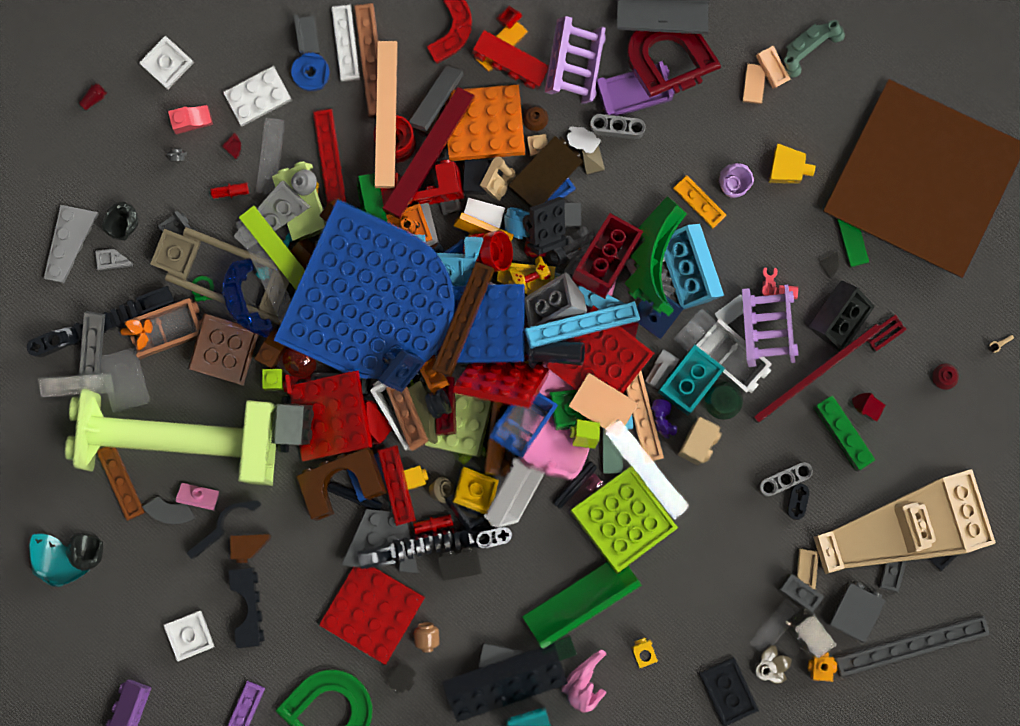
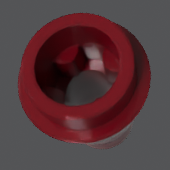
(93, 96)

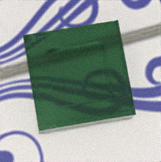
(565, 648)

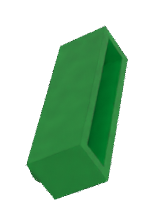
(844, 433)

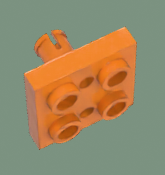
(414, 216)

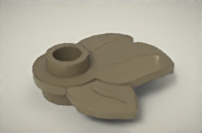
(776, 666)

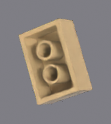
(699, 441)

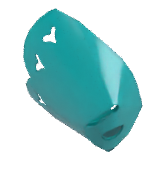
(52, 562)

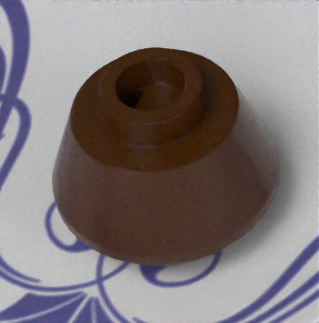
(533, 121)

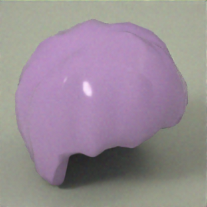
(736, 180)

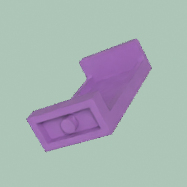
(625, 94)

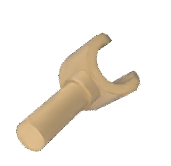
(1002, 342)

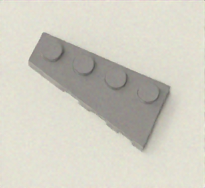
(68, 239)

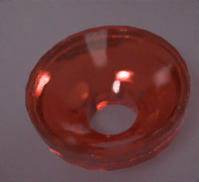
(304, 363)

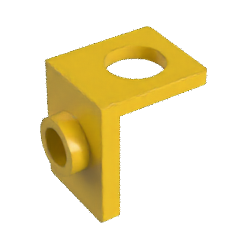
(641, 645)

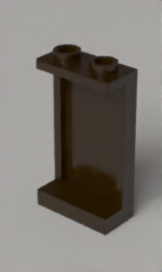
(546, 172)

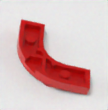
(458, 34)

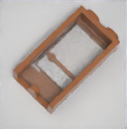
(171, 327)

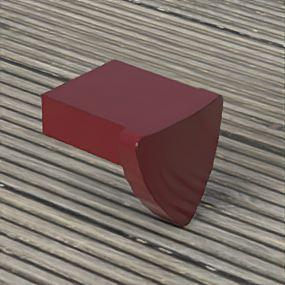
(868, 405)

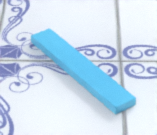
(582, 324)

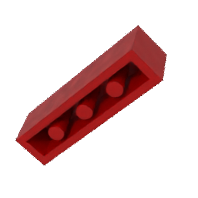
(510, 59)

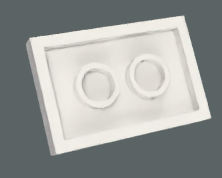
(257, 96)

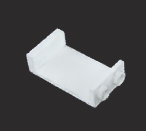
(376, 391)

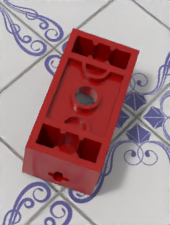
(448, 181)

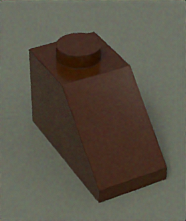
(270, 351)
(247, 546)

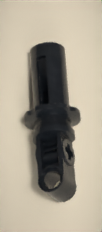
(557, 352)

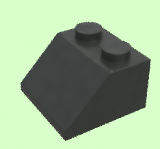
(292, 424)

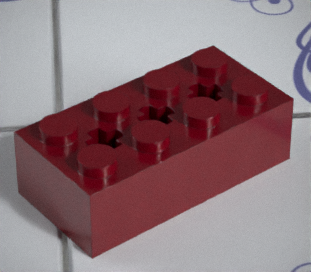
(607, 255)

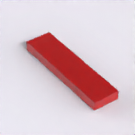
(396, 485)

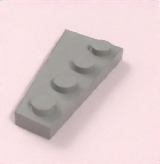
(280, 207)

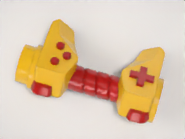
(542, 272)

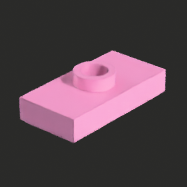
(197, 496)

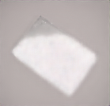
(128, 378)

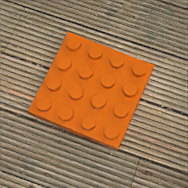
(490, 125)

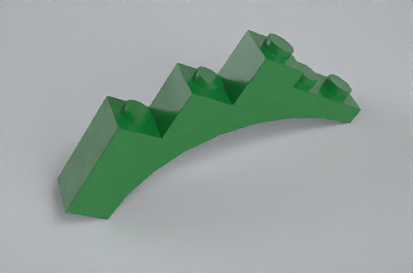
(649, 256)

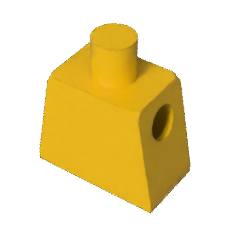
(789, 166)

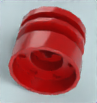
(406, 138)
(495, 250)

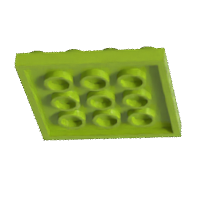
(624, 519)

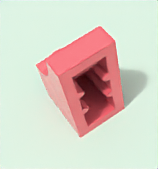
(189, 118)

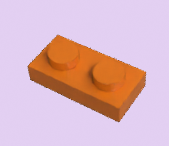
(433, 378)

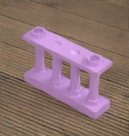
(558, 63)
(751, 318)

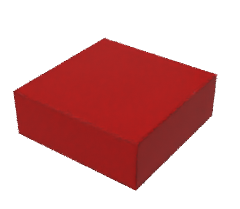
(509, 17)

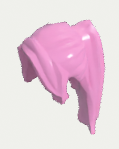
(579, 685)

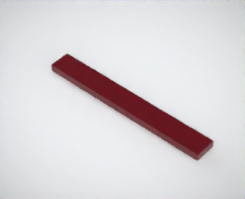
(428, 153)
(817, 373)

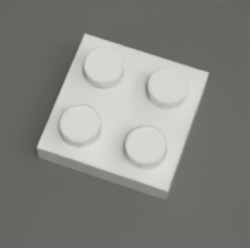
(166, 62)
(189, 636)

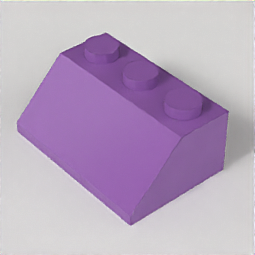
(130, 705)

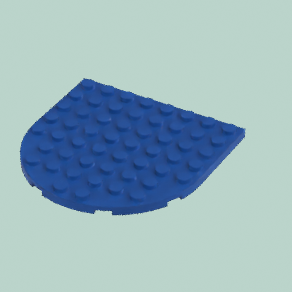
(368, 296)

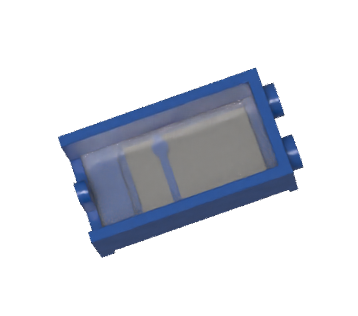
(522, 425)

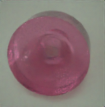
(595, 483)

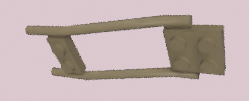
(177, 254)

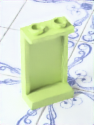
(309, 222)

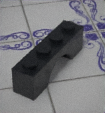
(244, 583)

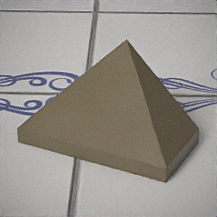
(592, 161)

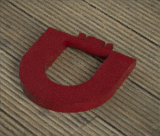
(648, 74)

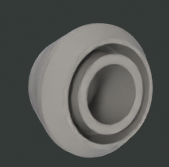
(304, 182)

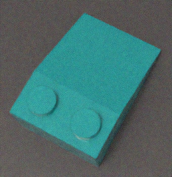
(691, 380)
(532, 718)

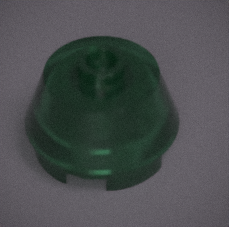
(723, 400)

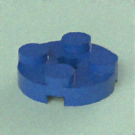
(303, 64)

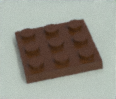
(223, 350)

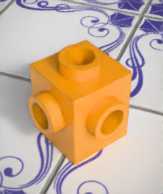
(824, 674)

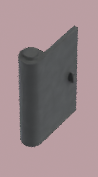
(663, 16)

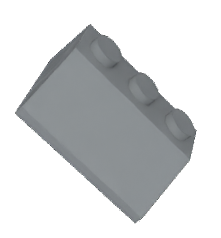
(554, 302)

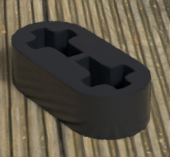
(802, 503)

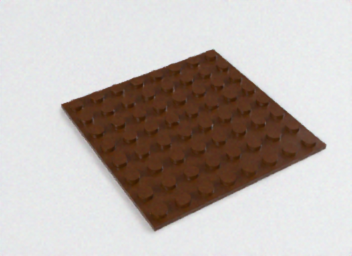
(925, 178)

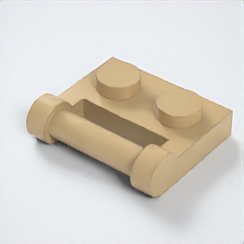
(493, 183)

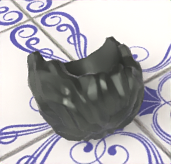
(120, 221)
(84, 551)

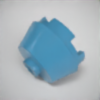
(514, 222)

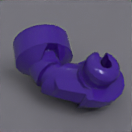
(661, 409)

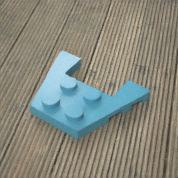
(461, 265)

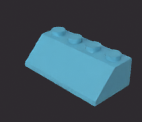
(692, 267)

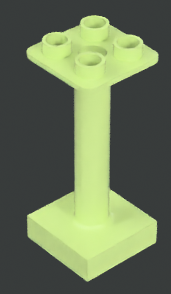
(250, 443)

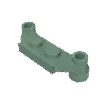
(809, 41)

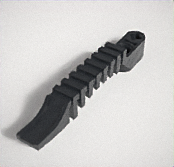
(116, 318)
(435, 541)

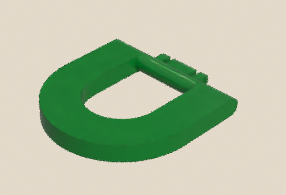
(329, 681)

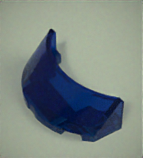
(235, 300)

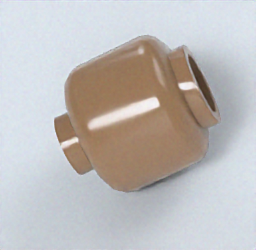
(426, 637)

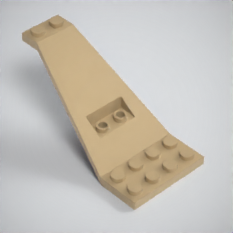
(946, 514)

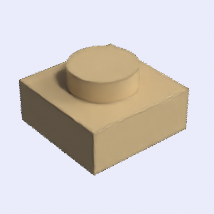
(536, 144)

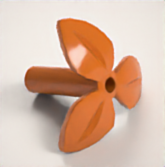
(135, 328)

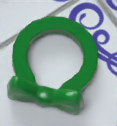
(198, 297)

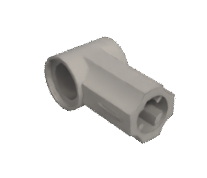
(664, 365)

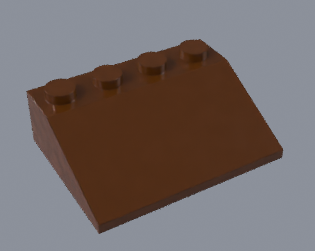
(496, 463)

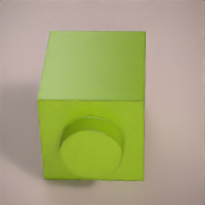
(272, 379)
(585, 434)

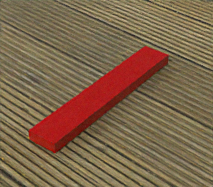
(329, 155)

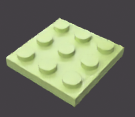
(471, 426)

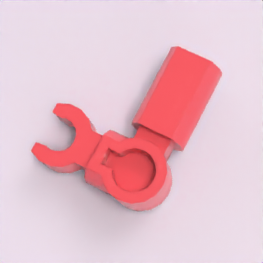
(769, 284)

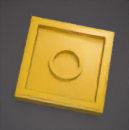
(475, 490)

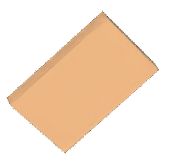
(602, 402)

